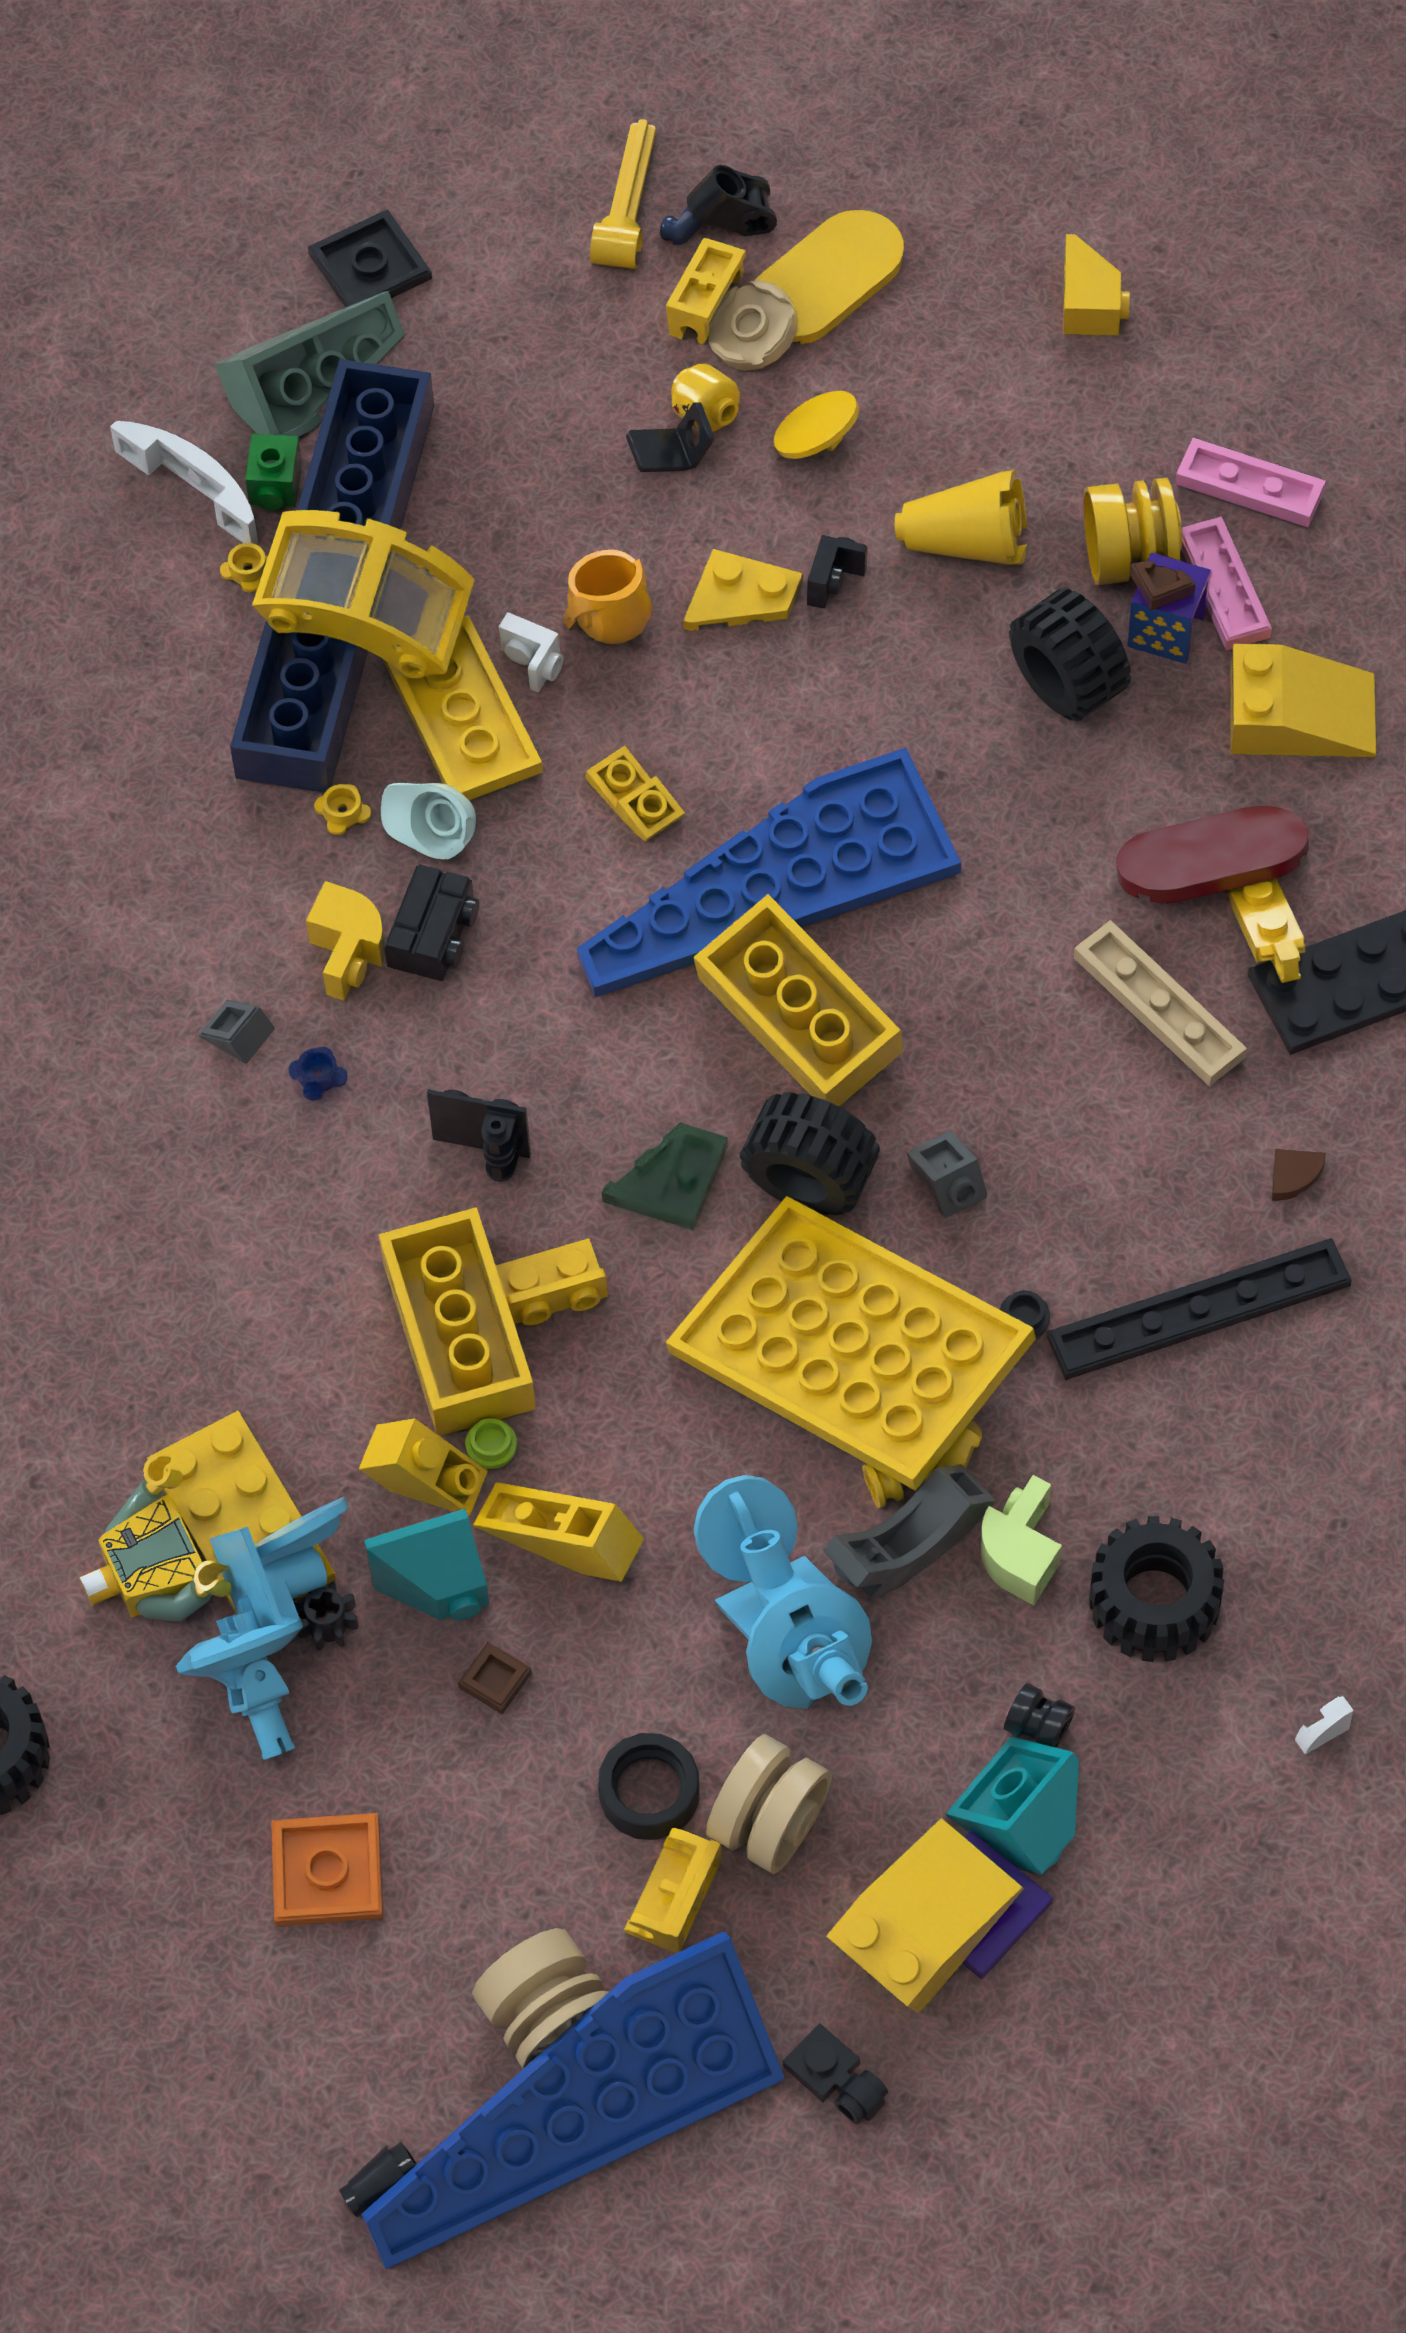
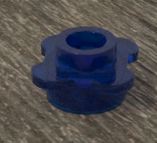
(314, 1060)

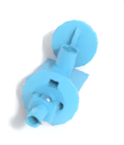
(262, 1590)
(789, 1607)

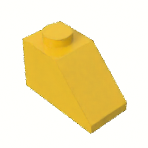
(1091, 292)

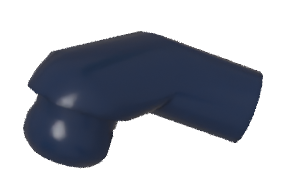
(679, 229)

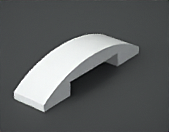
(151, 447)

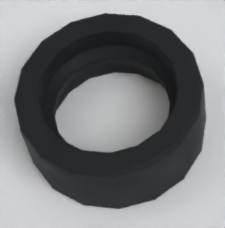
(640, 1747)

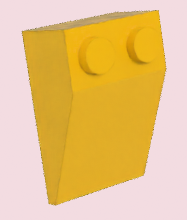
(1299, 704)
(925, 1915)

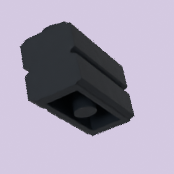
(431, 922)

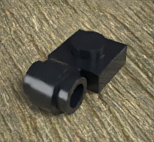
(825, 2066)

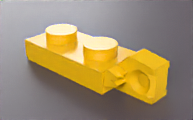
(1269, 926)

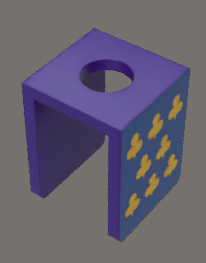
(1169, 627)

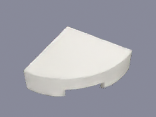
(1336, 1721)

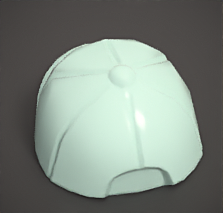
(428, 818)

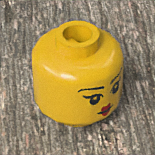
(710, 387)

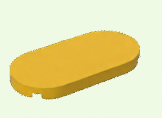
(837, 269)

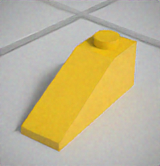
(563, 1528)

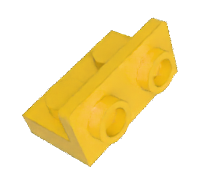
(553, 1282)

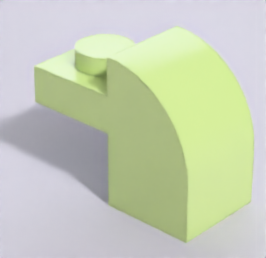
(1011, 1548)

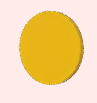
(816, 425)

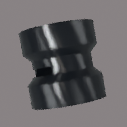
(1039, 1717)

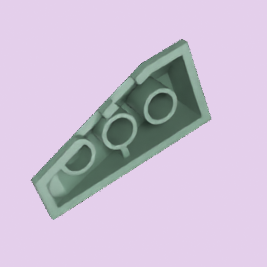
(290, 376)

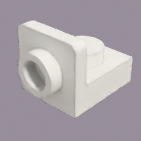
(534, 644)

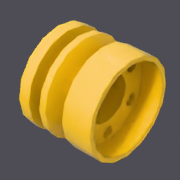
(1131, 530)

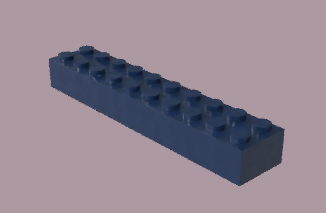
(307, 681)

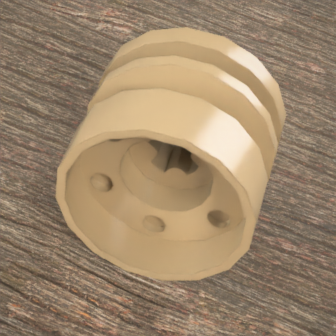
(537, 1992)

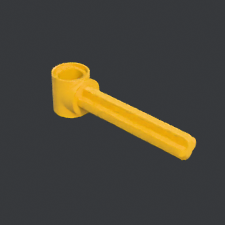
(618, 235)

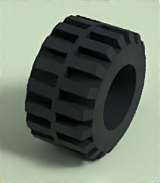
(1070, 654)
(810, 1153)
(1151, 1626)
(25, 1747)

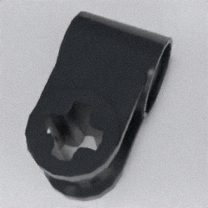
(733, 202)

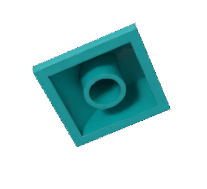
(430, 1567)
(1023, 1803)

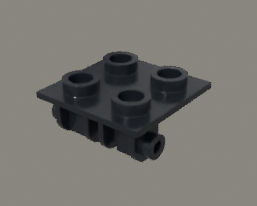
(494, 1126)

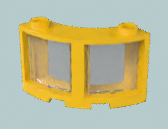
(364, 589)

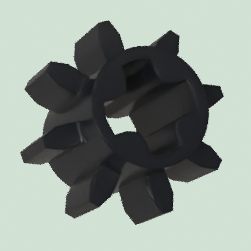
(335, 1623)

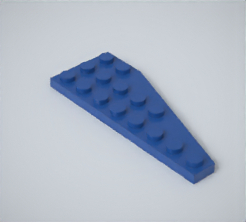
(818, 856)
(622, 2076)

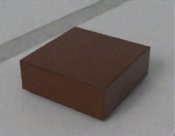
(495, 1677)

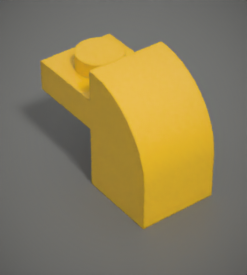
(351, 929)

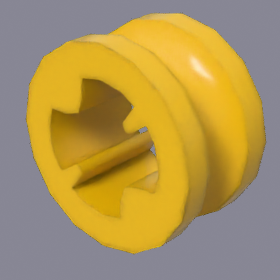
(881, 1486)

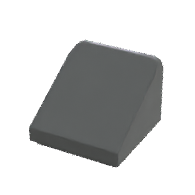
(238, 1029)

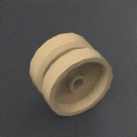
(768, 1803)

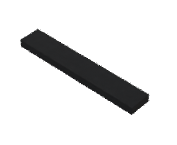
(1198, 1308)

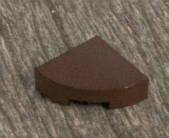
(1161, 584)
(1295, 1172)

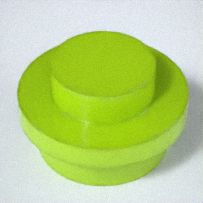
(491, 1443)

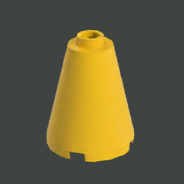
(968, 521)

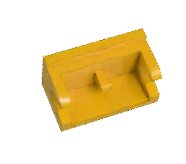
(703, 287)
(675, 1890)

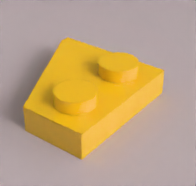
(741, 591)

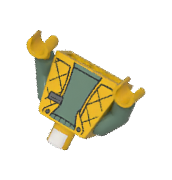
(153, 1556)

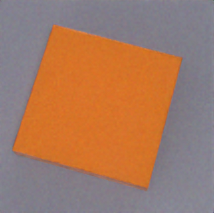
(326, 1869)

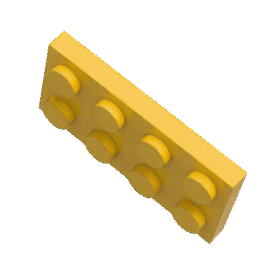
(469, 721)
(229, 1488)

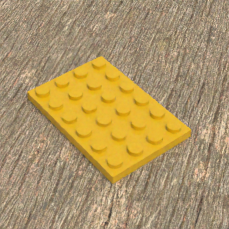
(851, 1342)

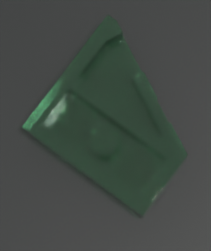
(671, 1178)

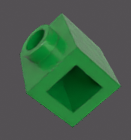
(273, 471)

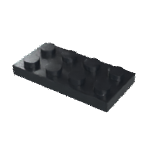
(1342, 984)

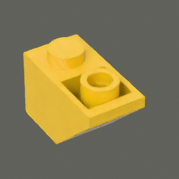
(422, 1466)

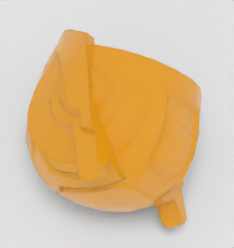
(608, 597)

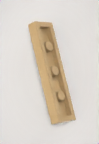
(1160, 1003)

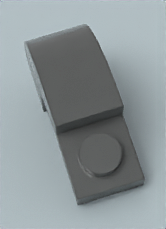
(913, 1536)

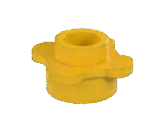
(238, 558)
(342, 796)

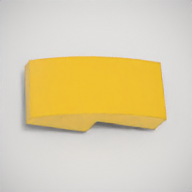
(633, 795)

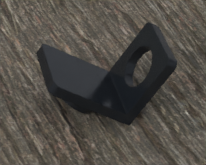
(672, 448)

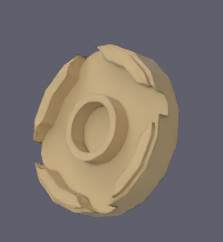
(753, 326)

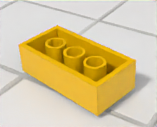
(798, 1003)
(457, 1321)

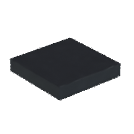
(370, 260)

